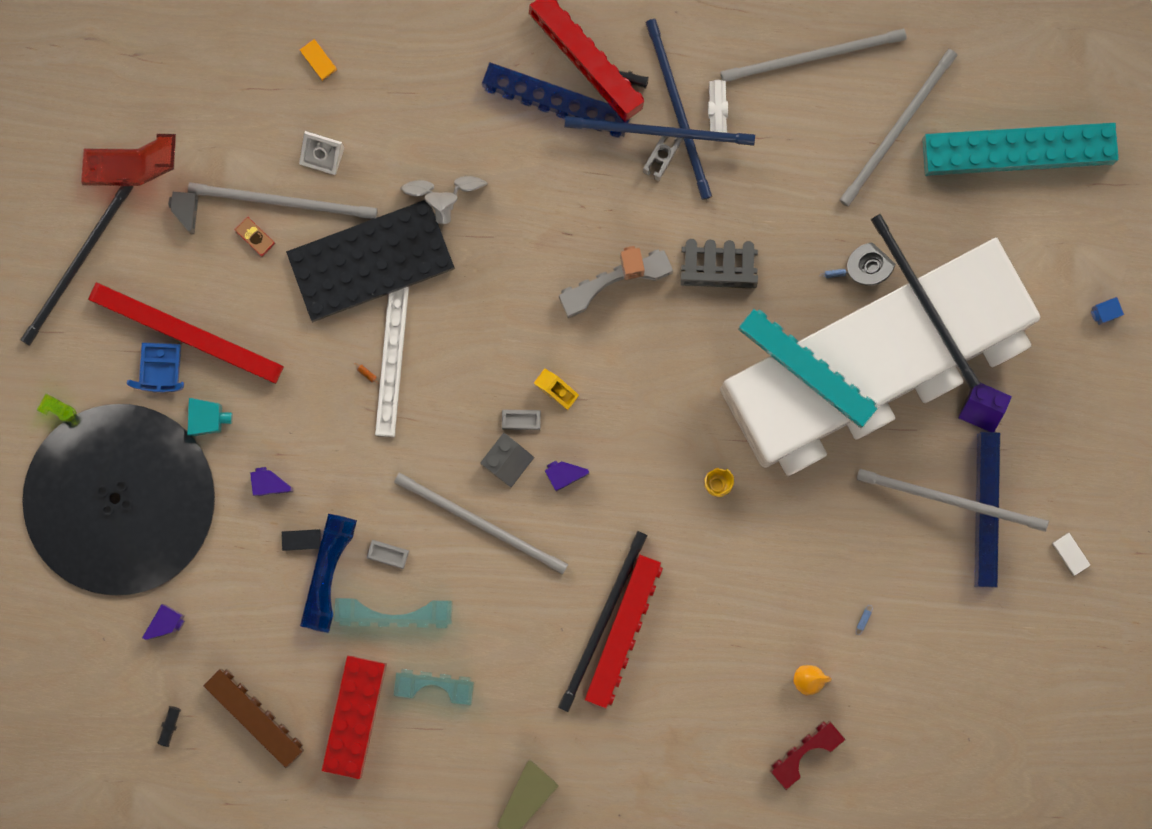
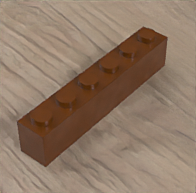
(254, 718)

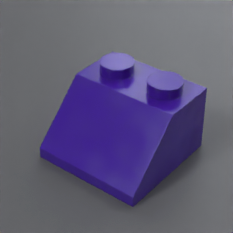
(985, 407)

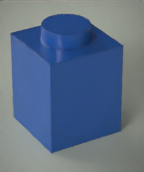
(1107, 311)

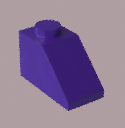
(564, 474)
(267, 483)
(164, 623)

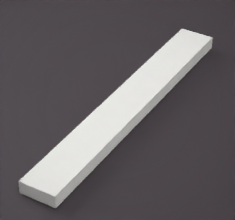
(392, 363)

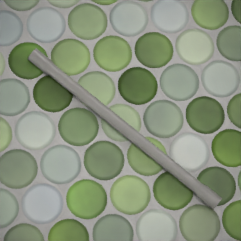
(737, 73)
(853, 190)
(361, 211)
(1030, 521)
(550, 561)

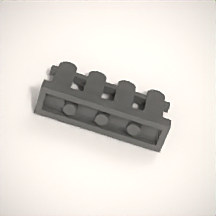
(709, 277)

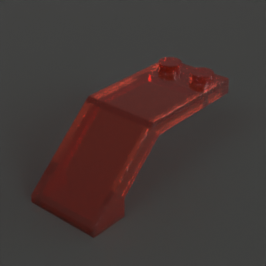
(129, 166)

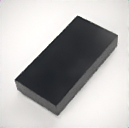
(301, 539)

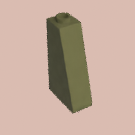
(528, 796)

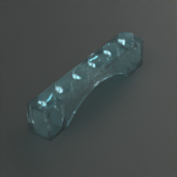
(352, 610)

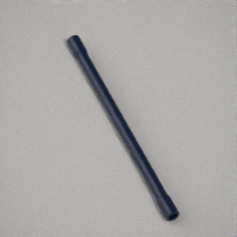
(655, 36)
(738, 138)

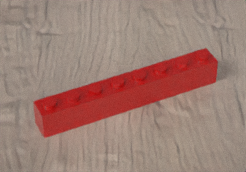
(587, 58)
(623, 631)

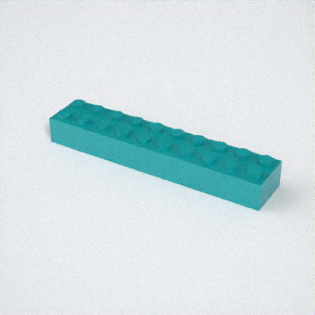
(1020, 149)

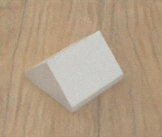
(321, 153)

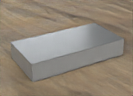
(521, 419)
(387, 554)

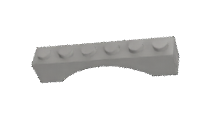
(577, 299)

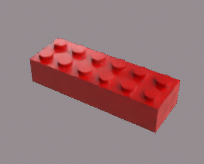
(354, 717)

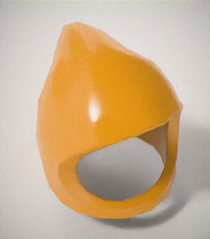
(810, 679)

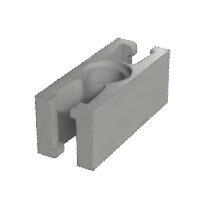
(664, 162)

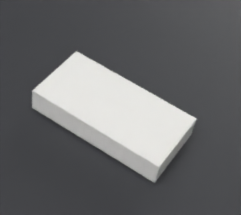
(1071, 554)

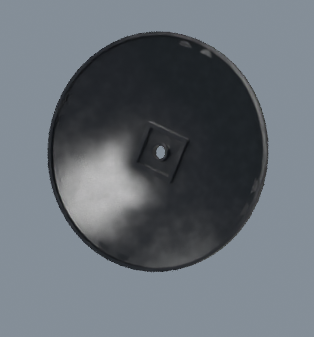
(161, 510)

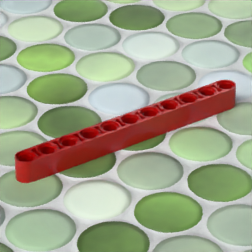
(186, 333)

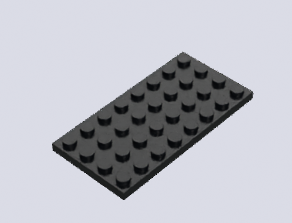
(370, 260)

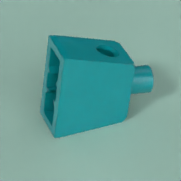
(206, 417)

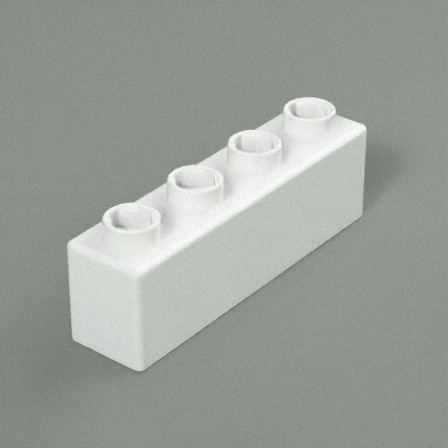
(886, 354)

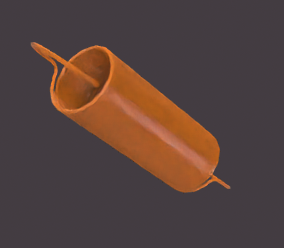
(365, 372)

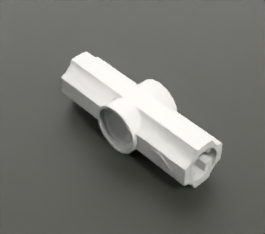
(718, 106)

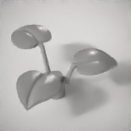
(442, 202)

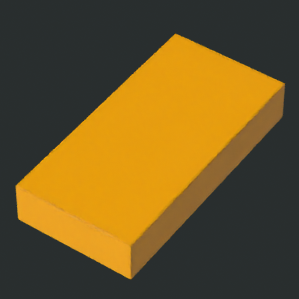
(318, 59)

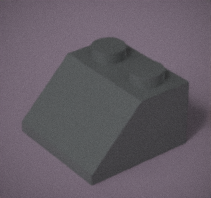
(507, 460)

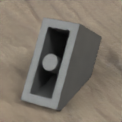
(185, 209)

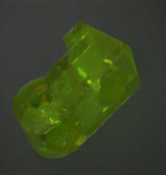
(62, 410)

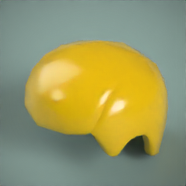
(719, 482)

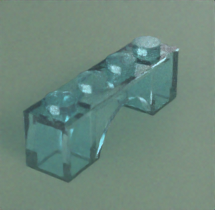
(409, 684)

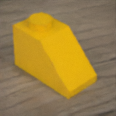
(556, 388)

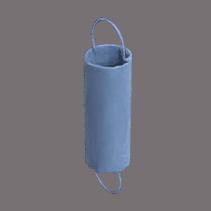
(835, 273)
(864, 619)

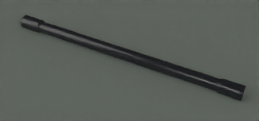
(883, 230)
(33, 329)
(635, 548)

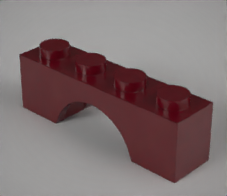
(787, 770)

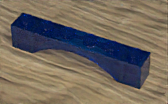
(318, 606)

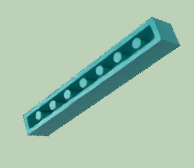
(807, 368)

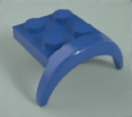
(159, 368)

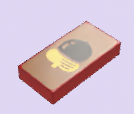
(255, 236)

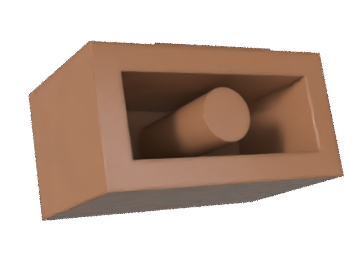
(632, 263)

